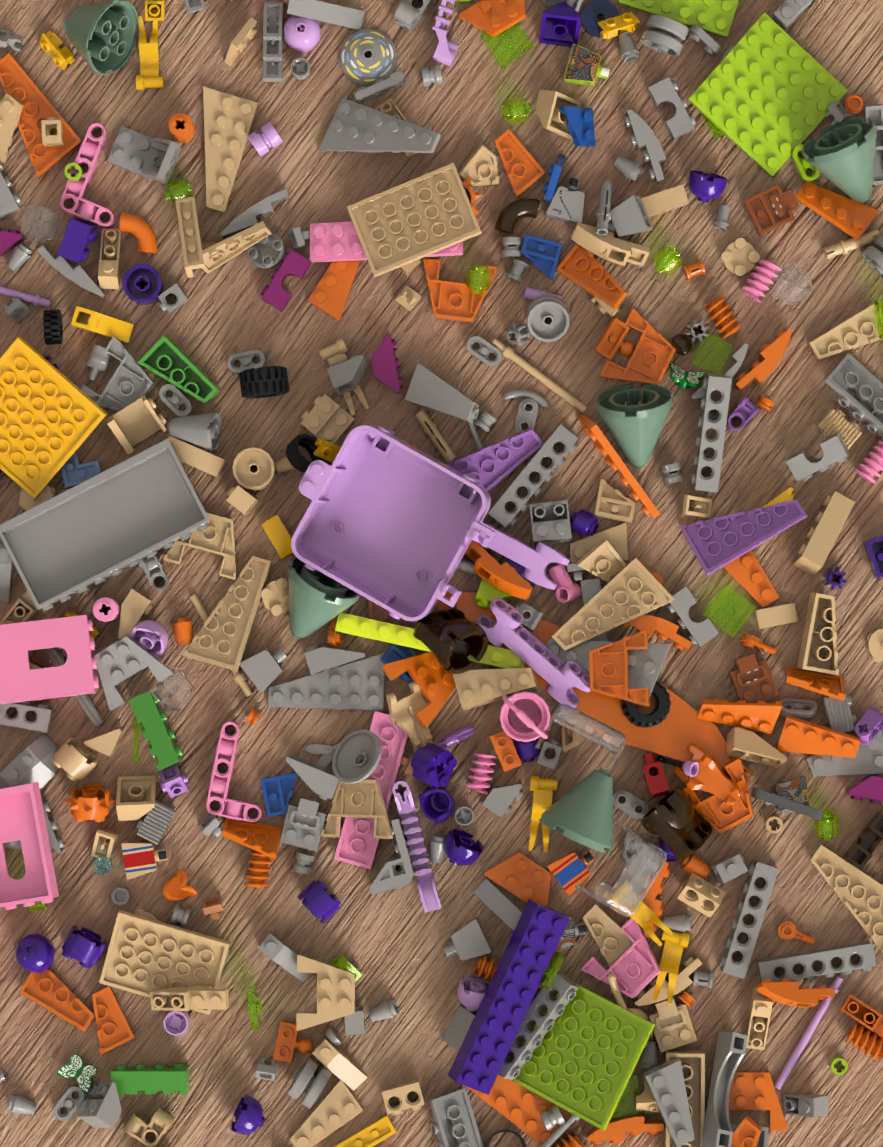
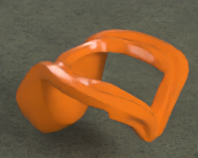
(176, 888)

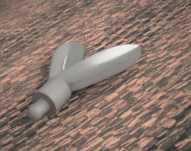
(326, 750)

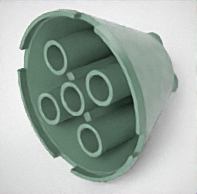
(103, 33)

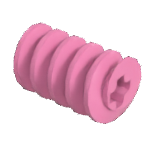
(760, 279)
(873, 464)
(101, 604)
(481, 772)

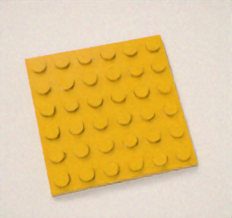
(40, 417)

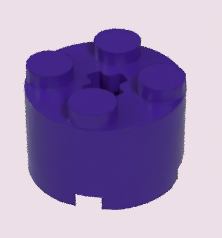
(135, 277)
(433, 765)
(319, 902)
(83, 946)

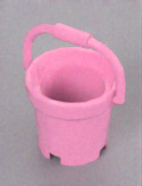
(524, 716)

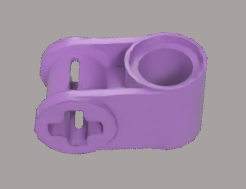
(744, 412)
(869, 725)

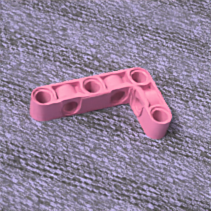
(74, 190)
(220, 781)

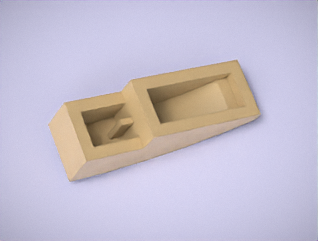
(665, 201)
(197, 458)

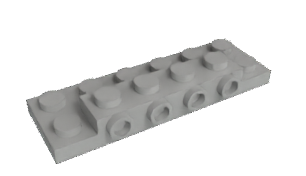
(859, 392)
(454, 1120)

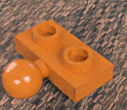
(613, 339)
(288, 1042)

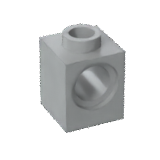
(173, 290)
(542, 760)
(355, 1022)

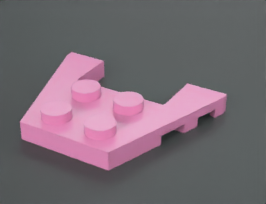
(634, 968)

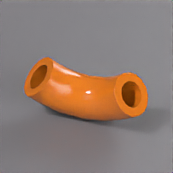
(141, 230)

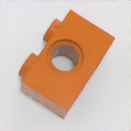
(505, 750)

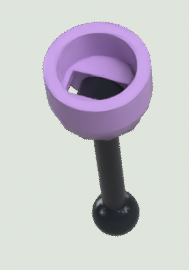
(689, 768)

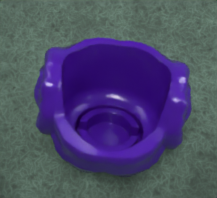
(436, 803)

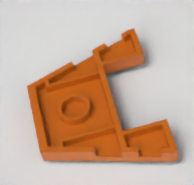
(452, 299)
(649, 357)
(610, 669)
(432, 679)
(716, 811)
(756, 1092)

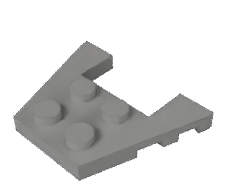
(126, 384)
(123, 660)

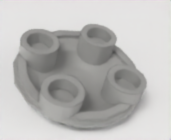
(267, 251)

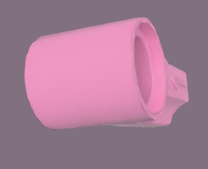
(566, 589)

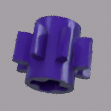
(828, 577)

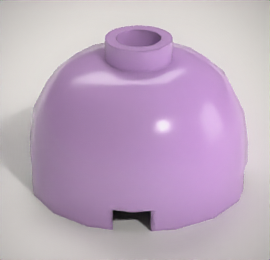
(299, 40)
(151, 636)
(471, 992)

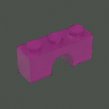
(292, 265)

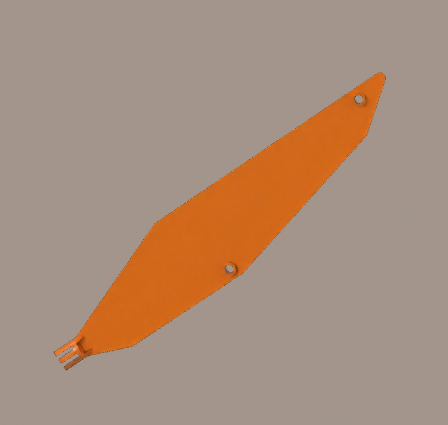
(667, 738)

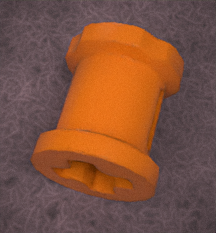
(699, 266)

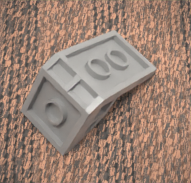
(145, 155)
(389, 876)

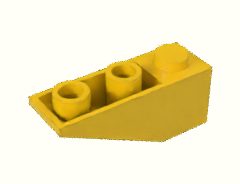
(101, 324)

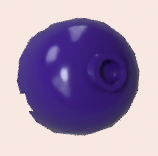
(706, 185)
(462, 849)
(35, 953)
(247, 1116)

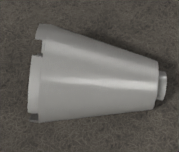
(197, 429)

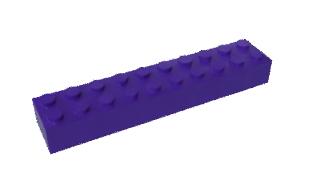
(508, 997)

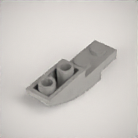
(644, 137)

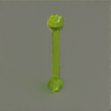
(136, 759)

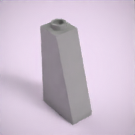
(437, 395)

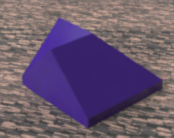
(560, 25)

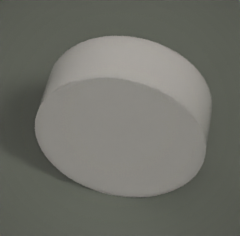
(120, 895)
(333, 1036)

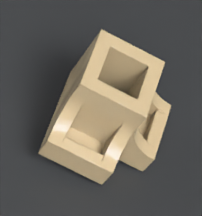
(646, 1101)

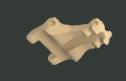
(403, 712)

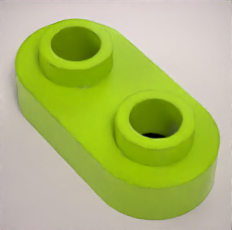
(802, 165)

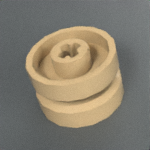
(262, 477)

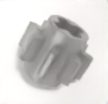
(702, 330)
(518, 334)

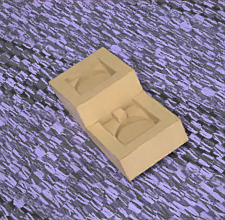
(776, 616)

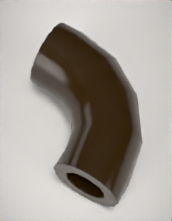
(514, 212)

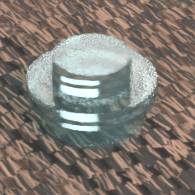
(102, 865)

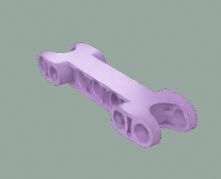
(533, 559)
(509, 631)

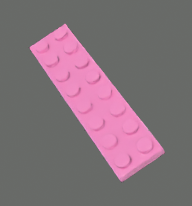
(341, 243)
(357, 838)

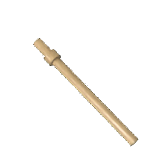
(508, 352)
(239, 677)

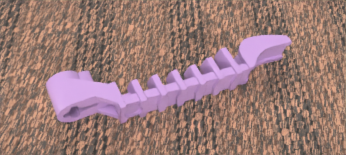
(445, 49)
(426, 880)

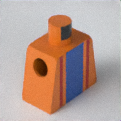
(571, 870)

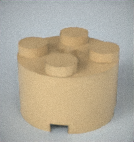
(75, 759)

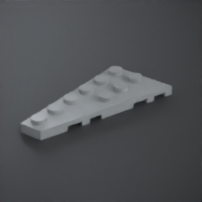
(867, 761)

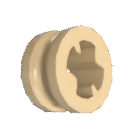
(779, 821)

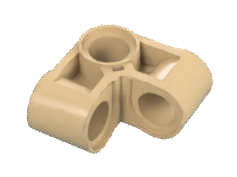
(158, 1125)

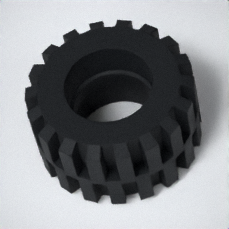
(264, 382)
(654, 718)

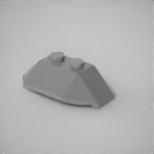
(31, 765)

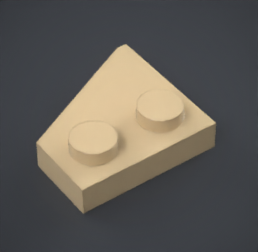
(240, 41)
(612, 504)

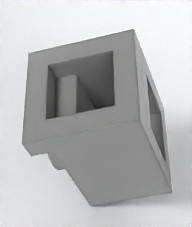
(534, 618)

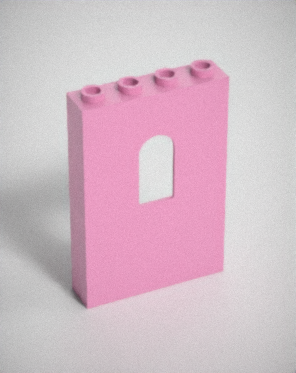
(70, 679)
(24, 820)

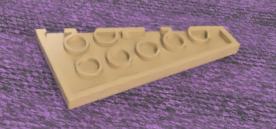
(225, 135)
(620, 601)
(229, 625)
(856, 890)

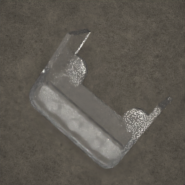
(590, 728)
(634, 879)

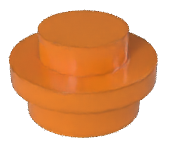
(854, 104)

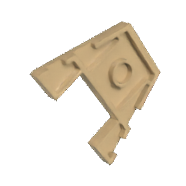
(215, 539)
(358, 801)
(334, 992)

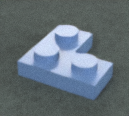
(76, 473)

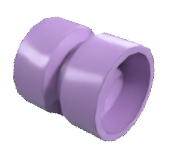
(264, 139)
(176, 1022)

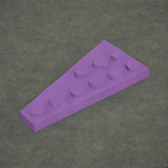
(499, 459)
(733, 535)

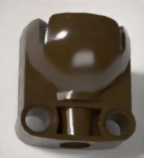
(452, 639)
(677, 824)

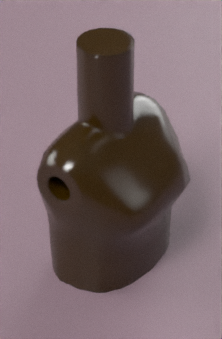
(681, 344)

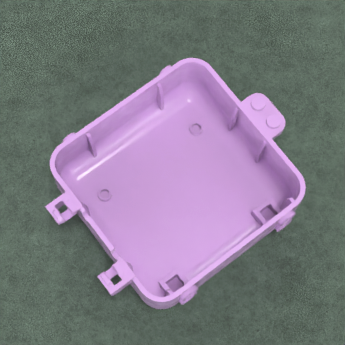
(390, 522)

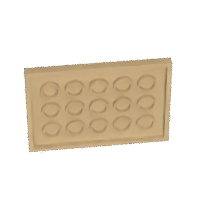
(414, 220)
(160, 956)

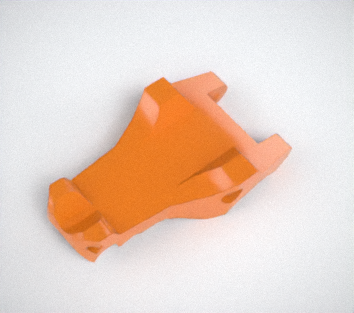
(709, 777)

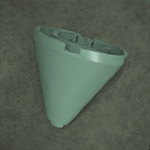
(846, 156)
(635, 418)
(314, 599)
(585, 812)

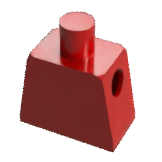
(657, 784)

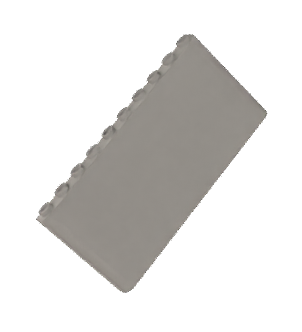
(103, 525)

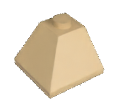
(549, 111)
(135, 796)

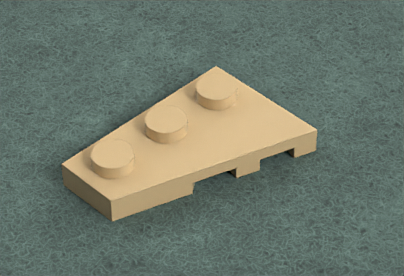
(602, 561)

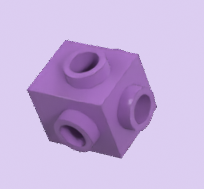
(173, 780)

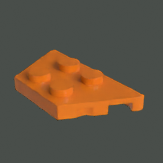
(494, 15)
(522, 878)

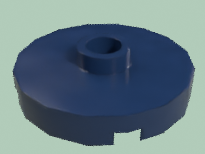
(590, 13)

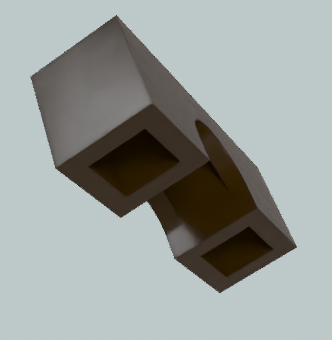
(863, 846)

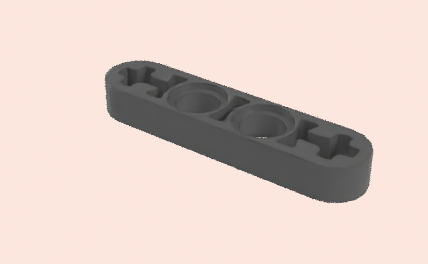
(787, 803)

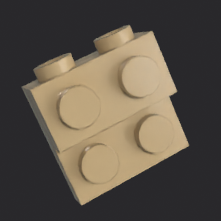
(326, 419)

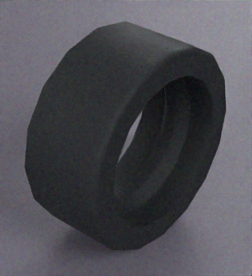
(295, 457)

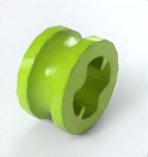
(77, 167)
(843, 1062)

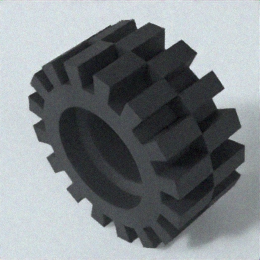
(52, 327)

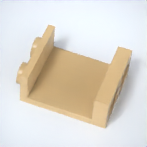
(136, 422)

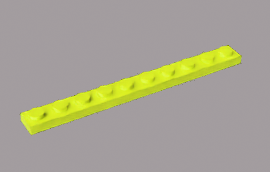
(404, 637)

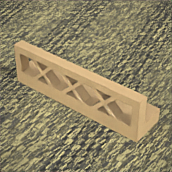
(190, 234)

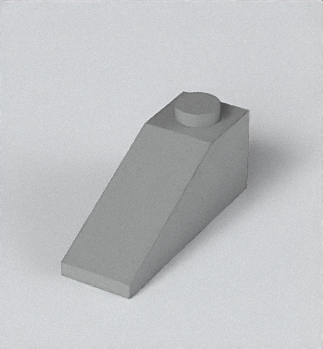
(6, 574)
(326, 658)
(316, 777)
(282, 954)

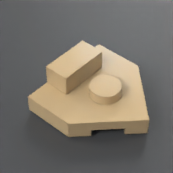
(481, 168)

